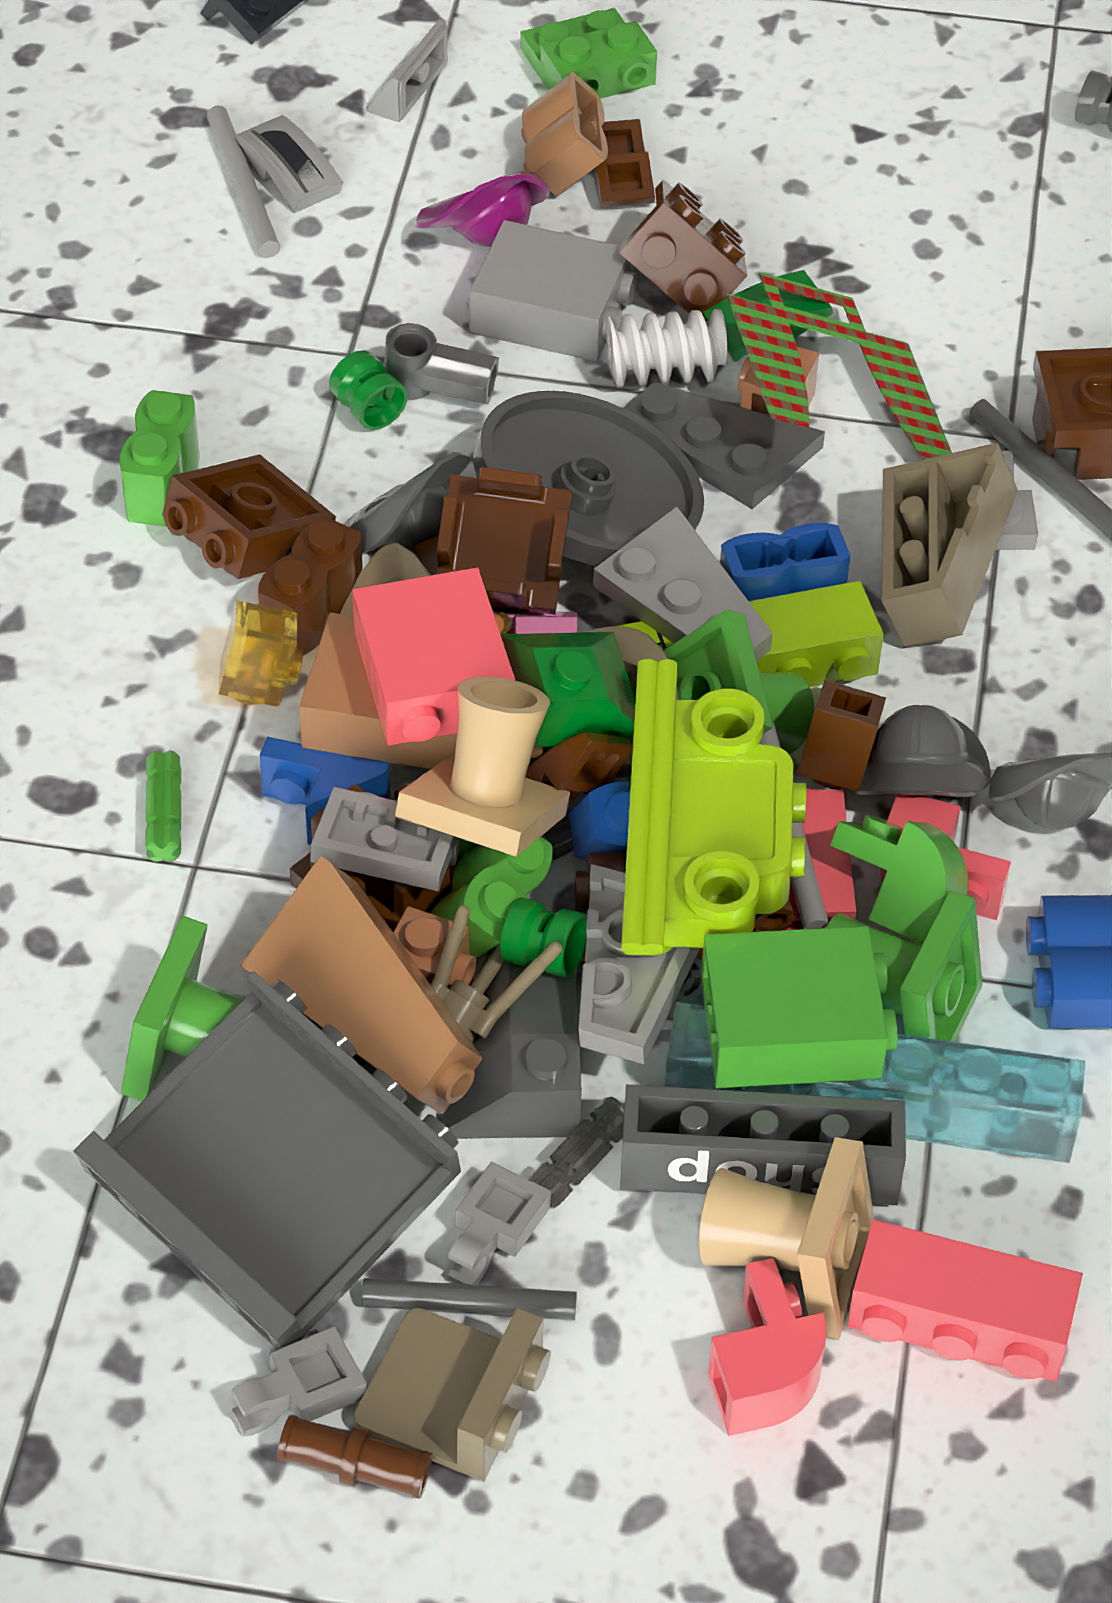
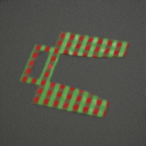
(780, 372)

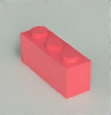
(964, 1301)

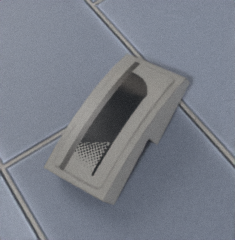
(292, 160)

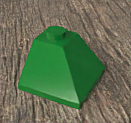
(580, 677)

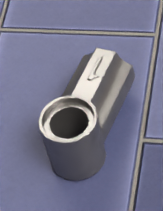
(436, 367)

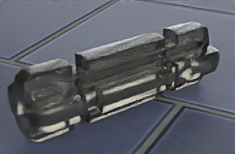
(581, 1150)

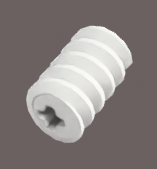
(666, 346)

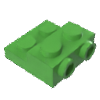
(597, 48)

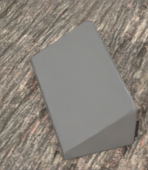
(413, 76)

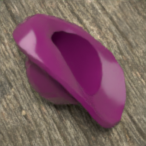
(483, 210)

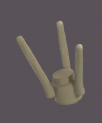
(467, 1002)

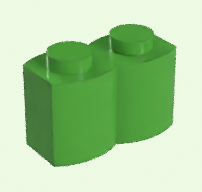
(159, 448)
(489, 885)

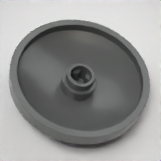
(612, 461)

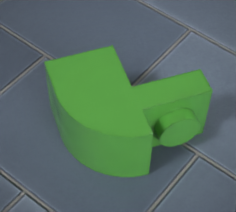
(918, 867)

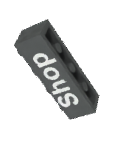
(686, 1134)

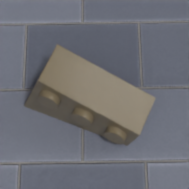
(940, 538)

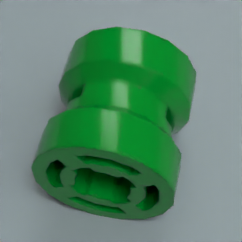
(363, 382)
(533, 928)

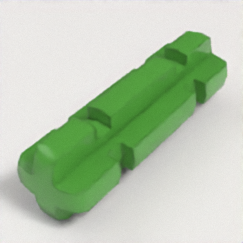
(163, 806)

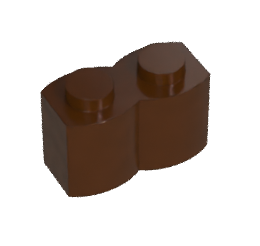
(314, 577)

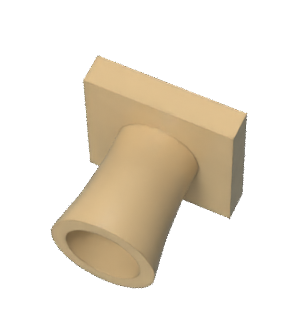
(484, 786)
(802, 1231)

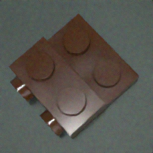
(240, 513)

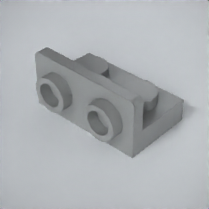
(366, 838)

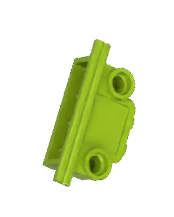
(705, 817)

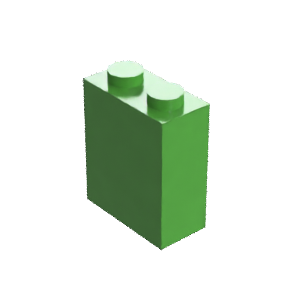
(796, 1006)

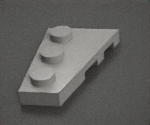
(675, 582)
(623, 994)

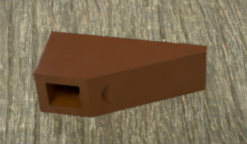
(841, 736)

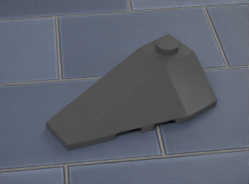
(528, 1065)

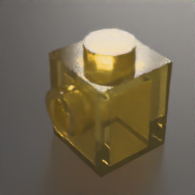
(260, 654)

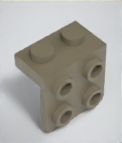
(454, 1388)

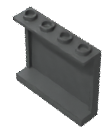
(275, 1163)

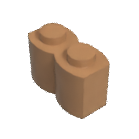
(564, 134)

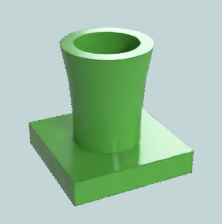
(723, 657)
(932, 980)
(175, 1010)

